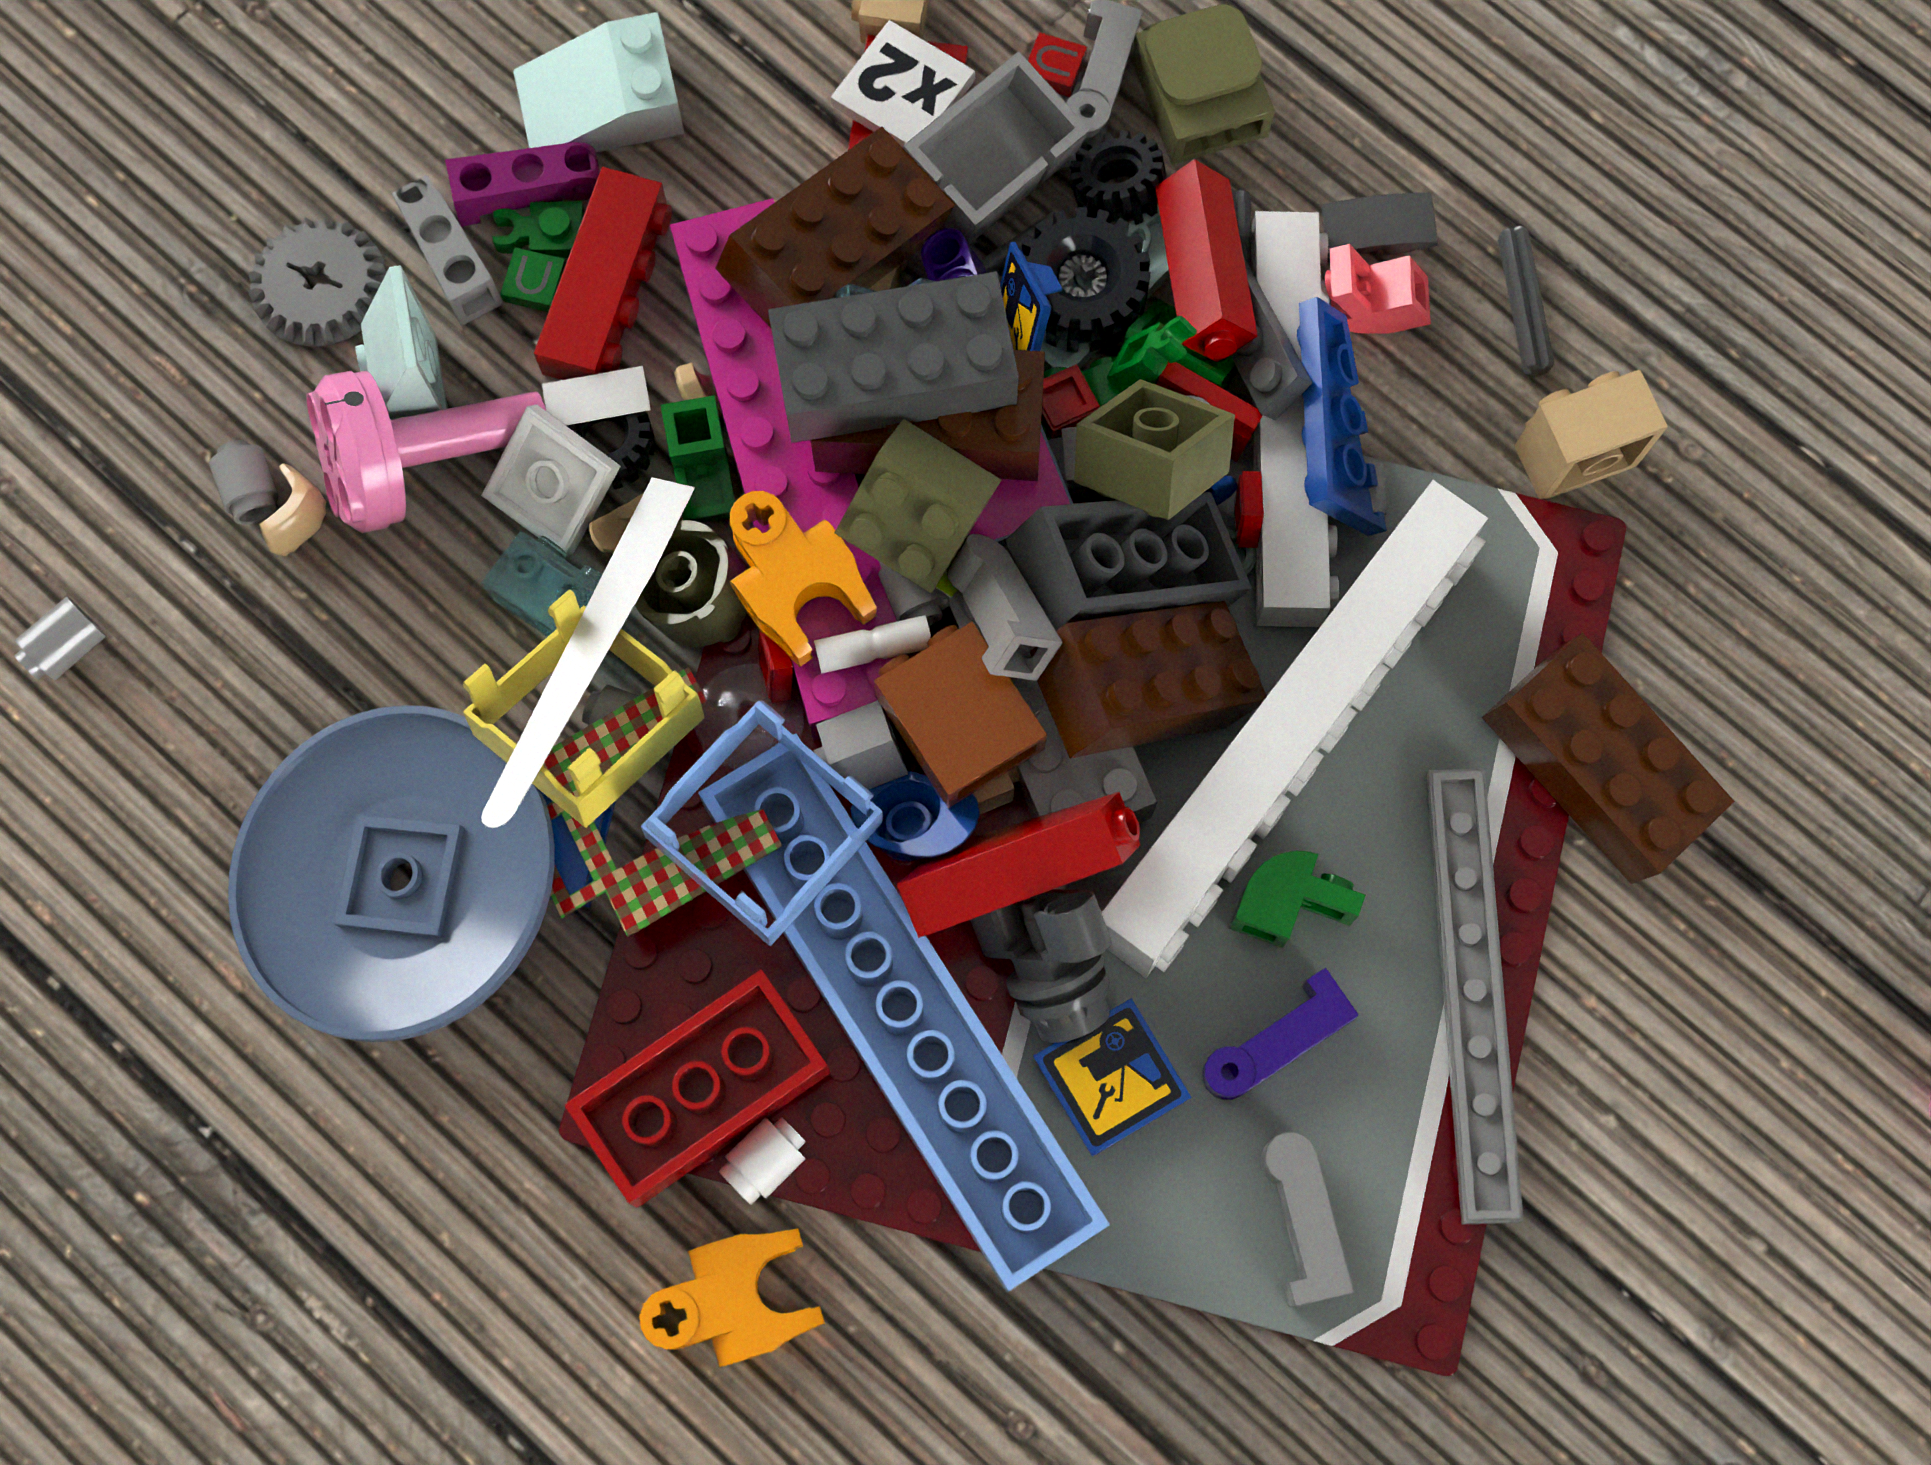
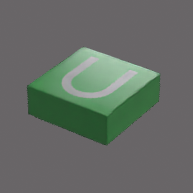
(532, 279)

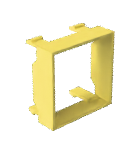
(493, 699)

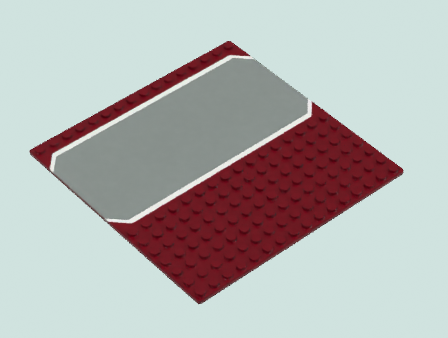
(1374, 1099)

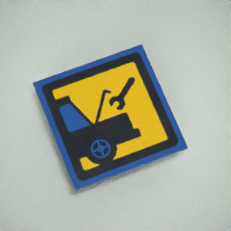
(1025, 299)
(1112, 1078)

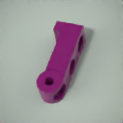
(520, 177)

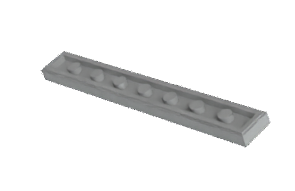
(1474, 998)

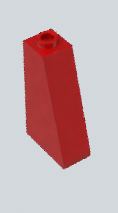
(1019, 863)

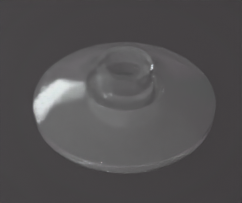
(724, 698)

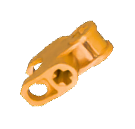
(791, 570)
(725, 1300)

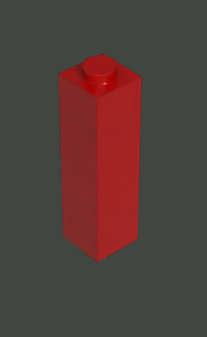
(1206, 260)

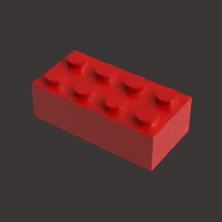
(697, 1089)

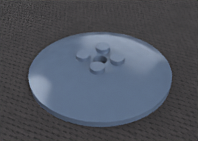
(318, 864)

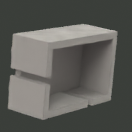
(997, 145)

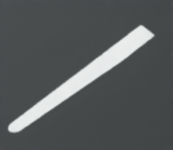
(592, 638)

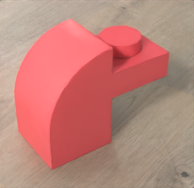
(1380, 295)

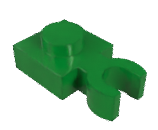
(547, 230)
(1148, 352)

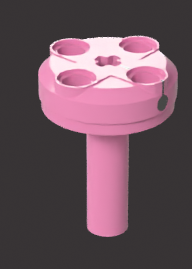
(366, 450)

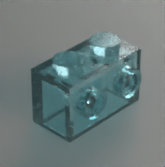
(534, 577)

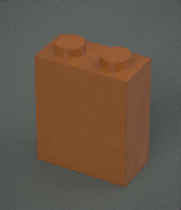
(957, 715)

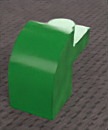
(699, 457)
(1283, 887)

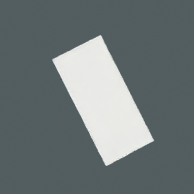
(597, 396)

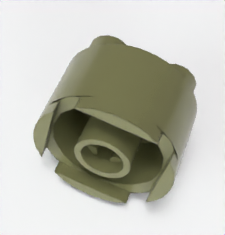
(691, 588)

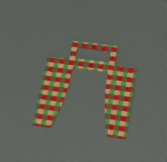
(652, 882)

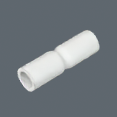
(866, 645)

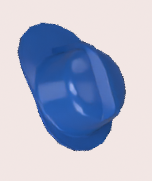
(917, 819)

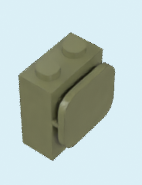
(1203, 82)

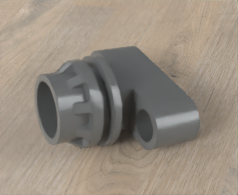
(1056, 959)

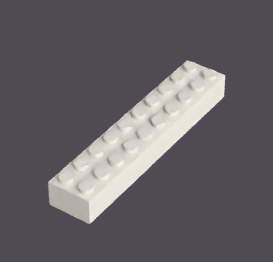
(1296, 719)

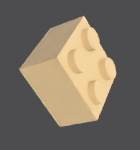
(1589, 433)

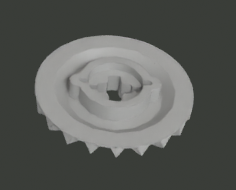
(328, 311)

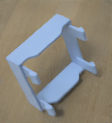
(744, 908)

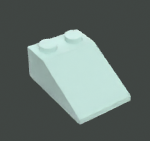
(602, 88)
(401, 349)

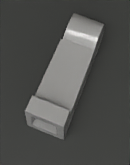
(1114, 32)
(447, 251)
(1003, 609)
(1322, 1269)

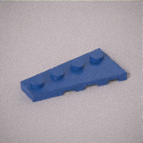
(1336, 468)

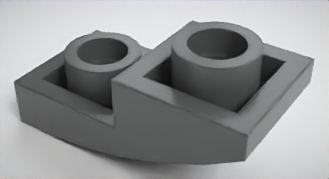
(1382, 222)

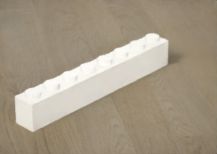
(1294, 537)

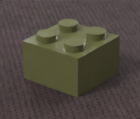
(1153, 449)
(917, 505)

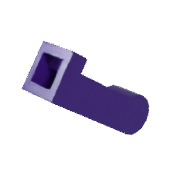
(1235, 1070)

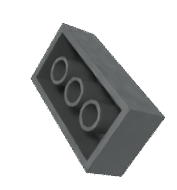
(894, 356)
(1121, 561)

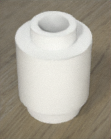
(763, 1159)

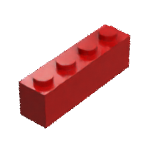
(603, 276)

